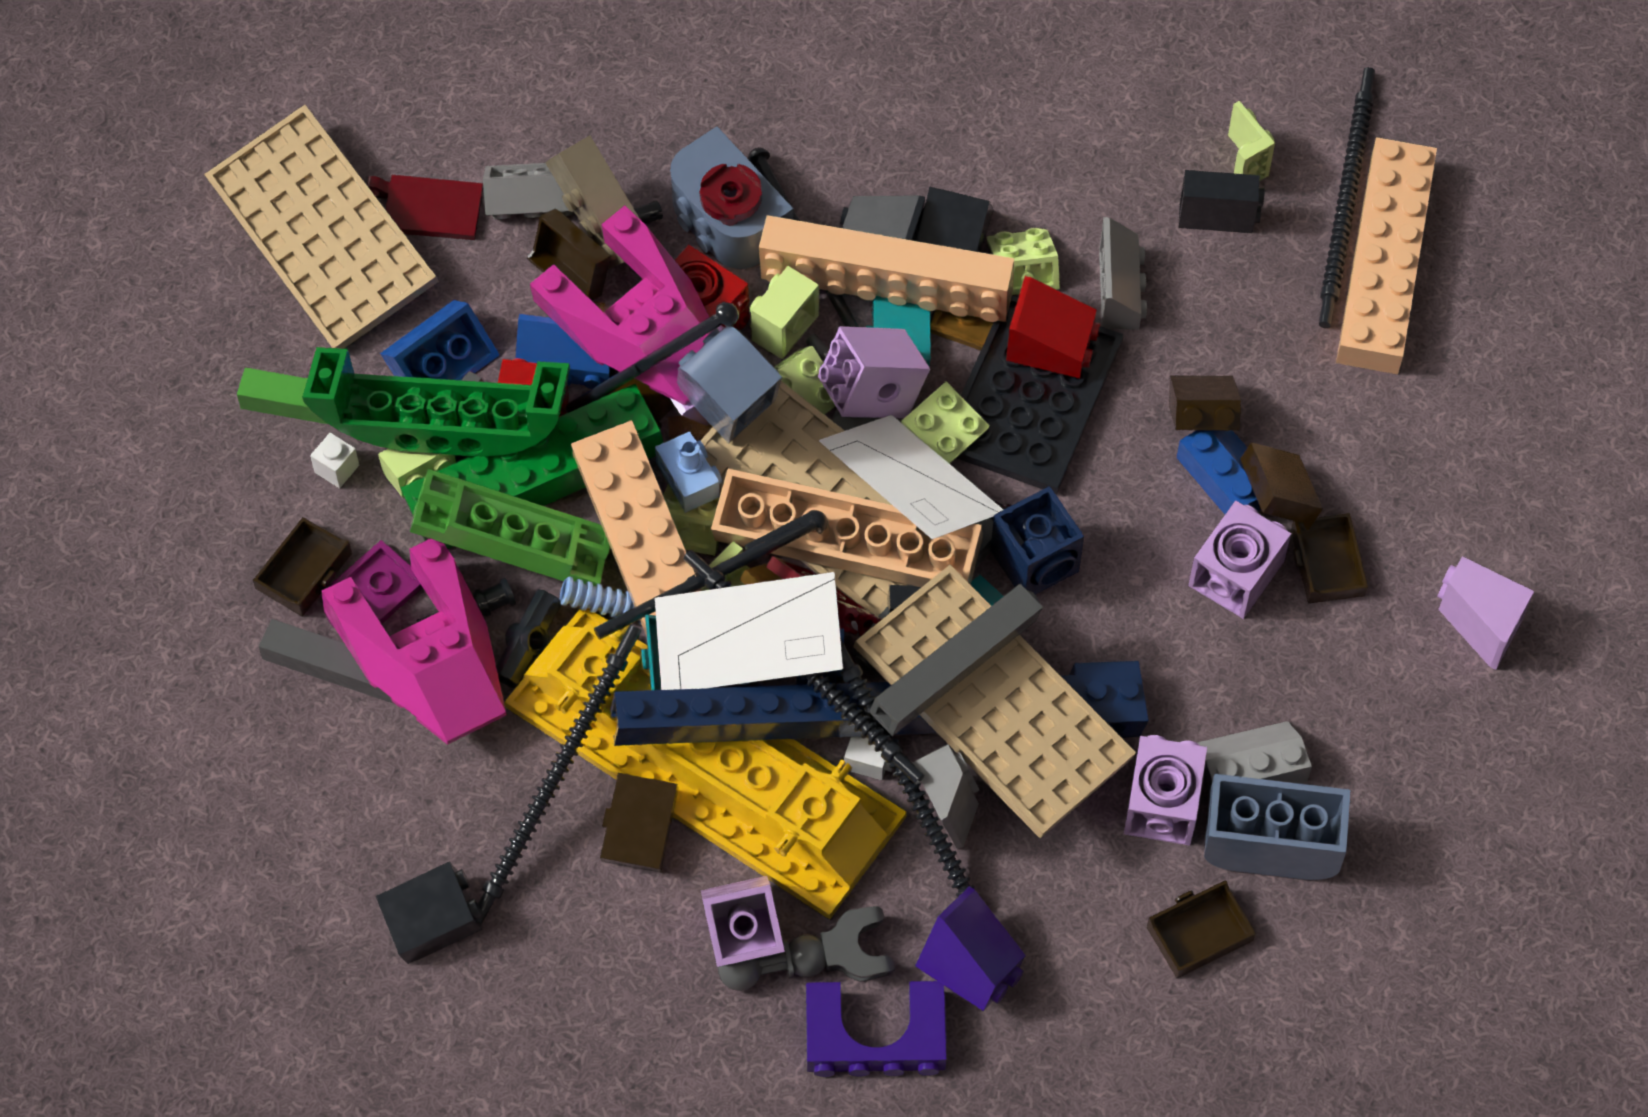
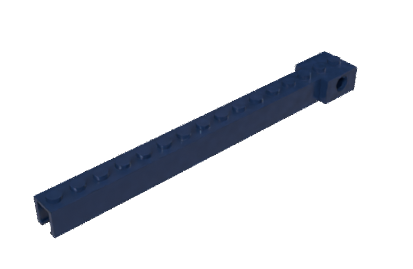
(800, 713)

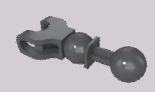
(810, 955)

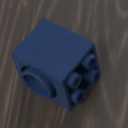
(1037, 542)

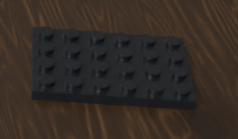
(1032, 411)

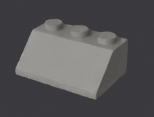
(520, 190)
(1121, 277)
(1259, 753)
(950, 791)

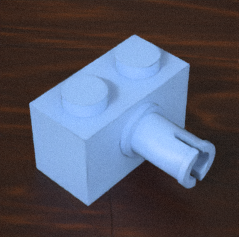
(688, 472)

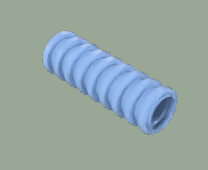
(595, 597)

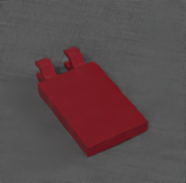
(431, 205)
(848, 608)

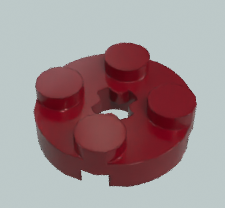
(730, 209)

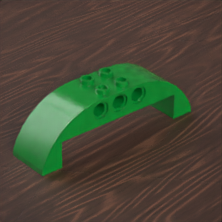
(435, 413)

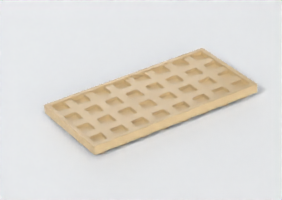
(321, 228)
(787, 448)
(1009, 716)

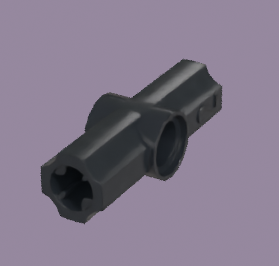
(527, 638)

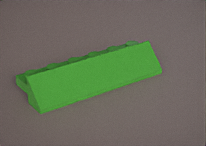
(509, 529)

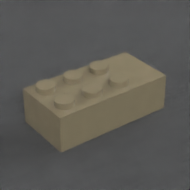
(589, 189)

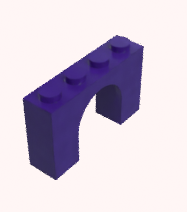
(833, 1050)

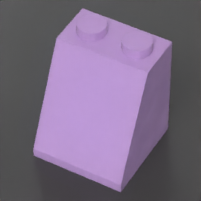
(1483, 608)
(742, 921)

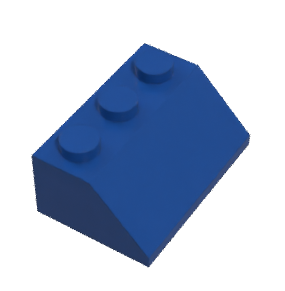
(546, 341)
(442, 346)
(1216, 465)

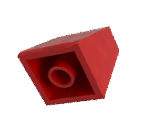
(1051, 330)

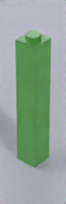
(274, 395)

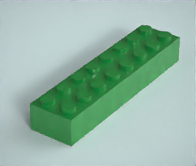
(549, 467)

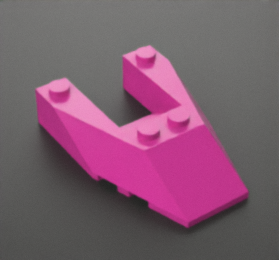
(639, 321)
(435, 667)

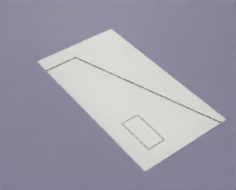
(911, 476)
(749, 633)

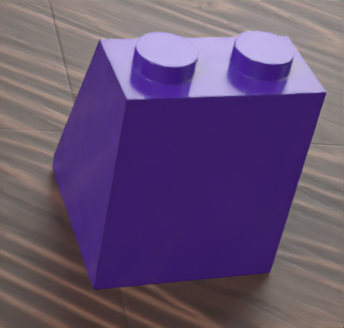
(972, 952)

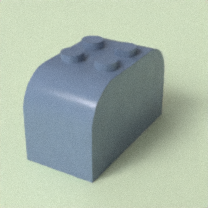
(731, 245)
(728, 381)
(1276, 827)

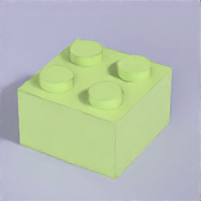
(784, 311)

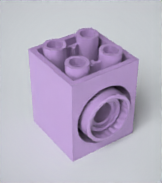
(873, 372)
(1239, 559)
(1165, 790)

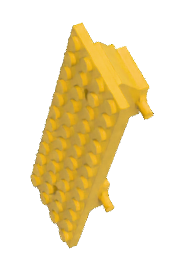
(754, 799)

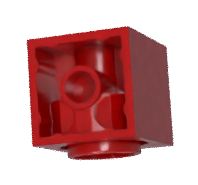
(715, 284)

